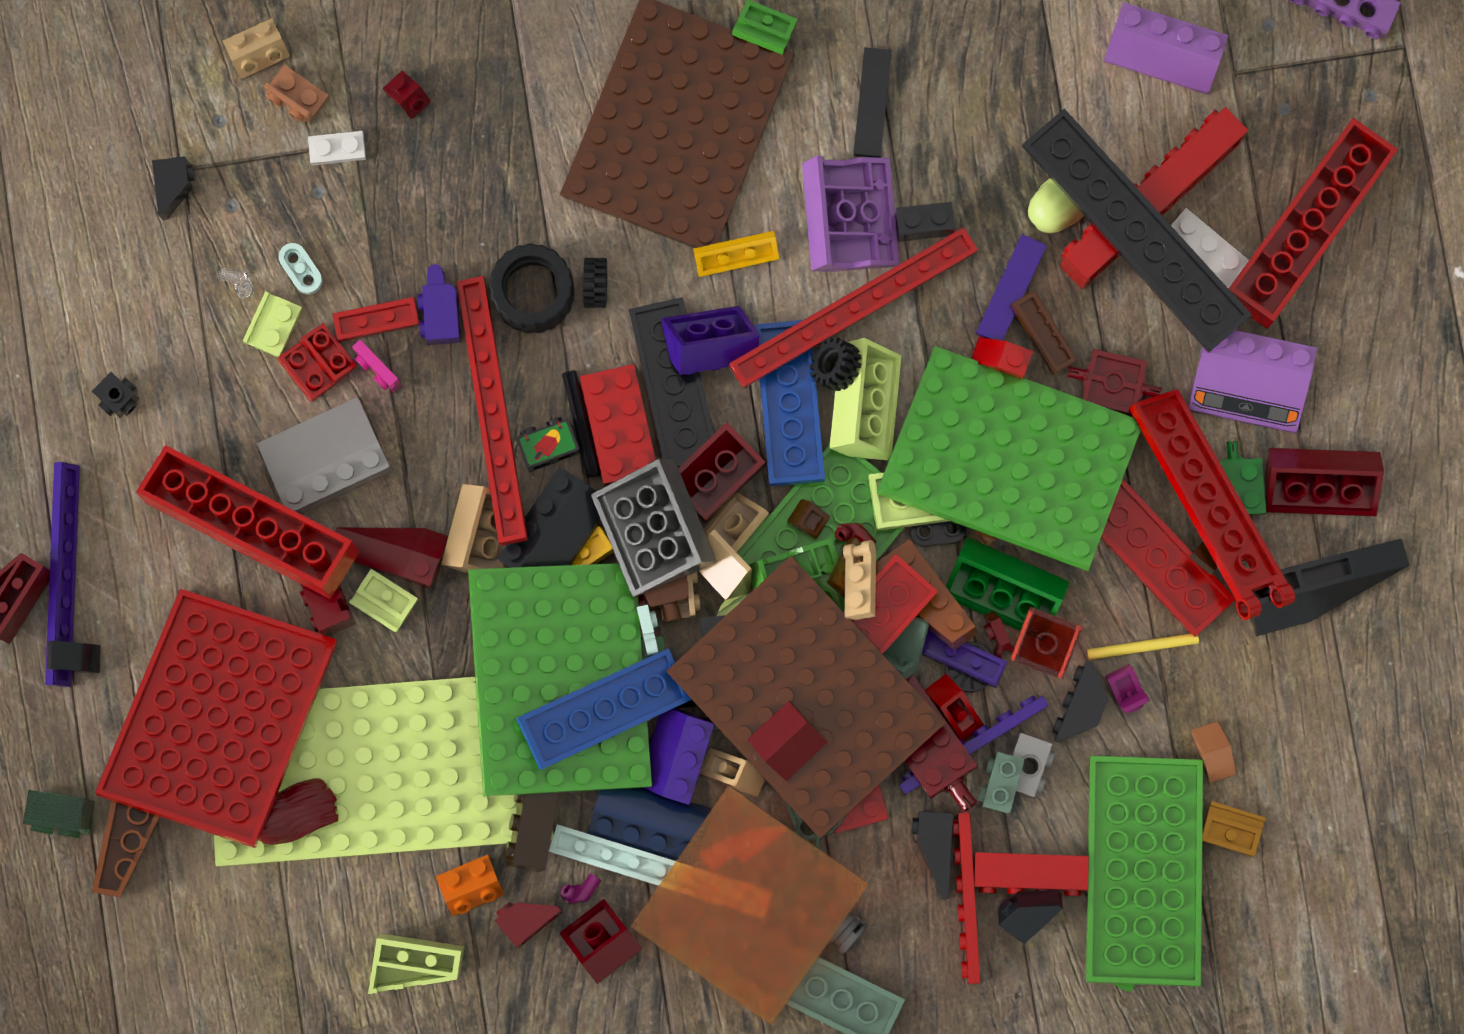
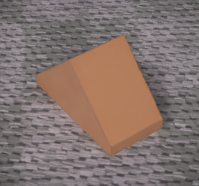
(1214, 752)

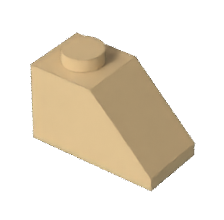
(732, 772)

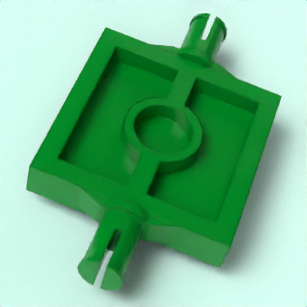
(1246, 479)

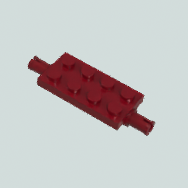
(942, 761)

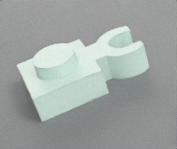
(648, 622)

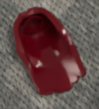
(299, 812)

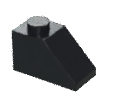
(172, 183)
(1029, 912)

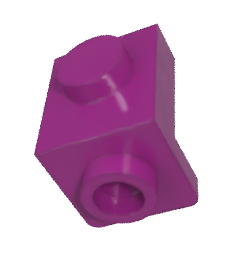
(1127, 689)

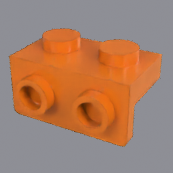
(469, 885)

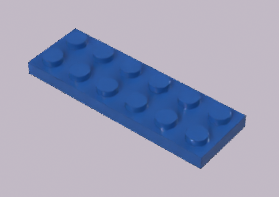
(791, 417)
(601, 709)

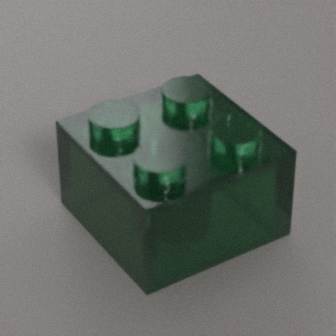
(58, 812)

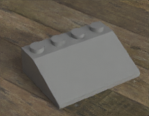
(324, 457)

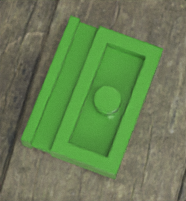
(764, 27)

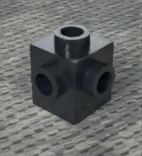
(109, 389)

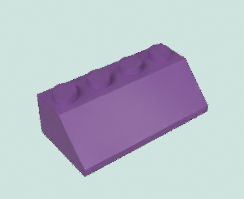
(1165, 48)

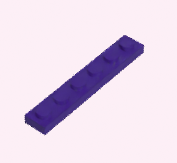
(985, 735)

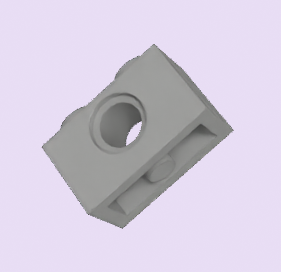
(1038, 751)

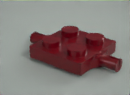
(1114, 381)

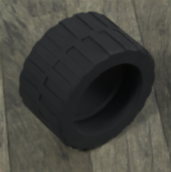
(525, 256)

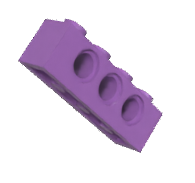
(1375, 26)

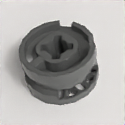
(848, 932)

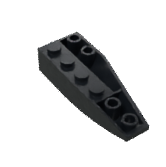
(1329, 583)

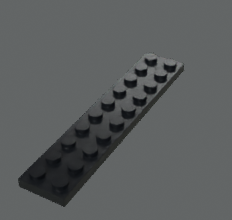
(1136, 230)

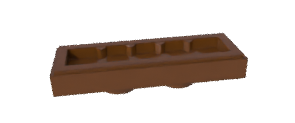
(1043, 332)

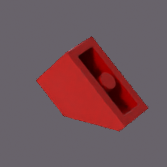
(1002, 356)
(954, 707)

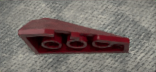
(399, 552)

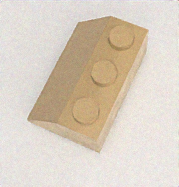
(473, 532)

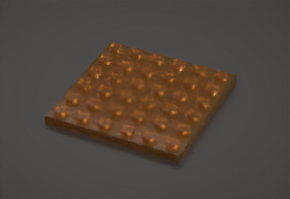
(749, 905)

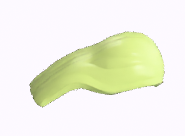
(1051, 209)

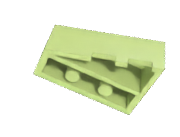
(412, 962)

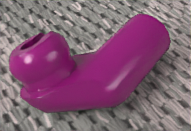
(580, 893)

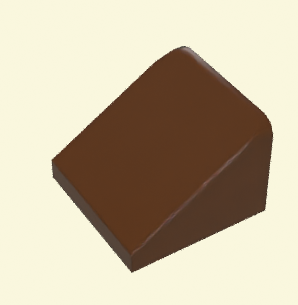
(808, 518)

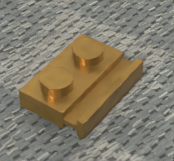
(1232, 829)

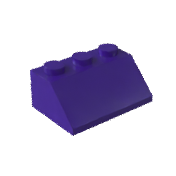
(708, 339)
(678, 753)

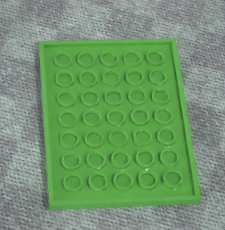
(1010, 458)
(539, 640)

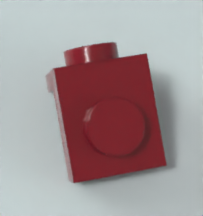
(407, 94)

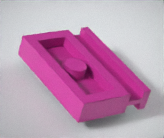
(368, 359)

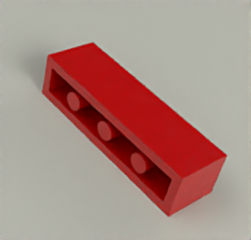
(1030, 871)

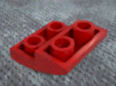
(317, 362)

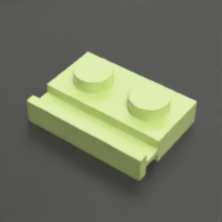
(272, 324)
(383, 600)

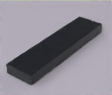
(872, 102)

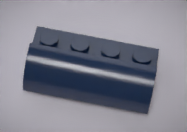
(646, 821)

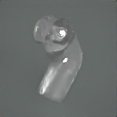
(240, 281)

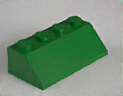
(1003, 584)

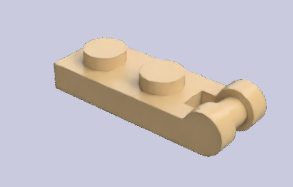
(860, 580)

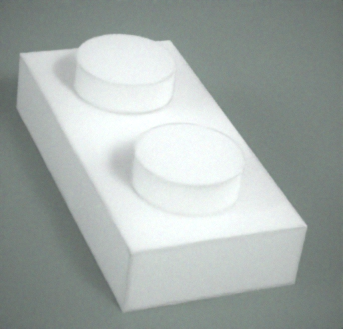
(337, 148)

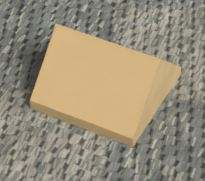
(737, 521)
(730, 573)

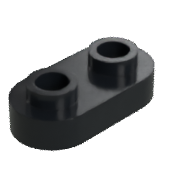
(938, 534)

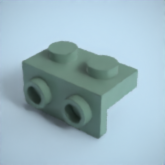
(1002, 783)

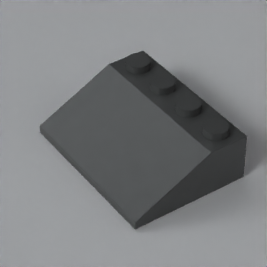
(653, 527)

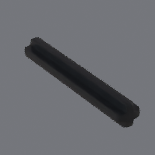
(581, 424)

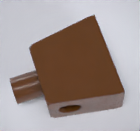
(668, 598)

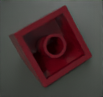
(525, 920)
(600, 941)

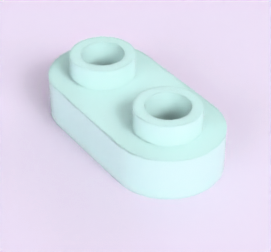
(301, 269)

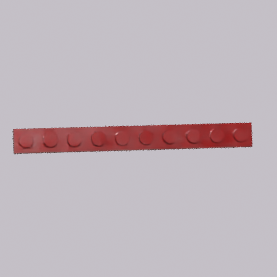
(853, 307)
(492, 411)

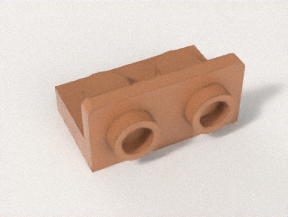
(296, 94)

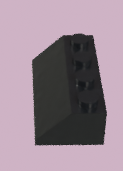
(555, 525)

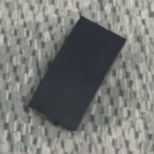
(73, 657)

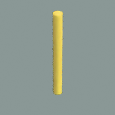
(1142, 646)

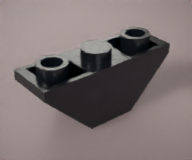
(1083, 705)

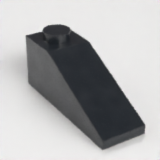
(934, 842)

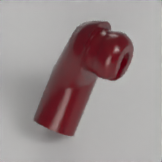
(850, 530)

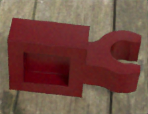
(995, 631)

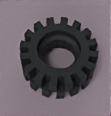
(595, 283)
(846, 366)

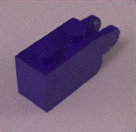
(440, 309)

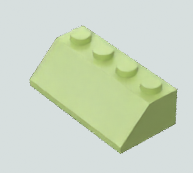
(867, 409)

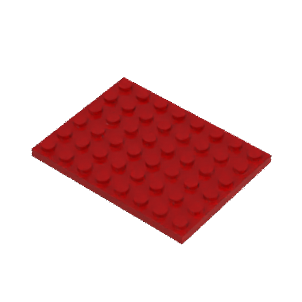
(217, 718)

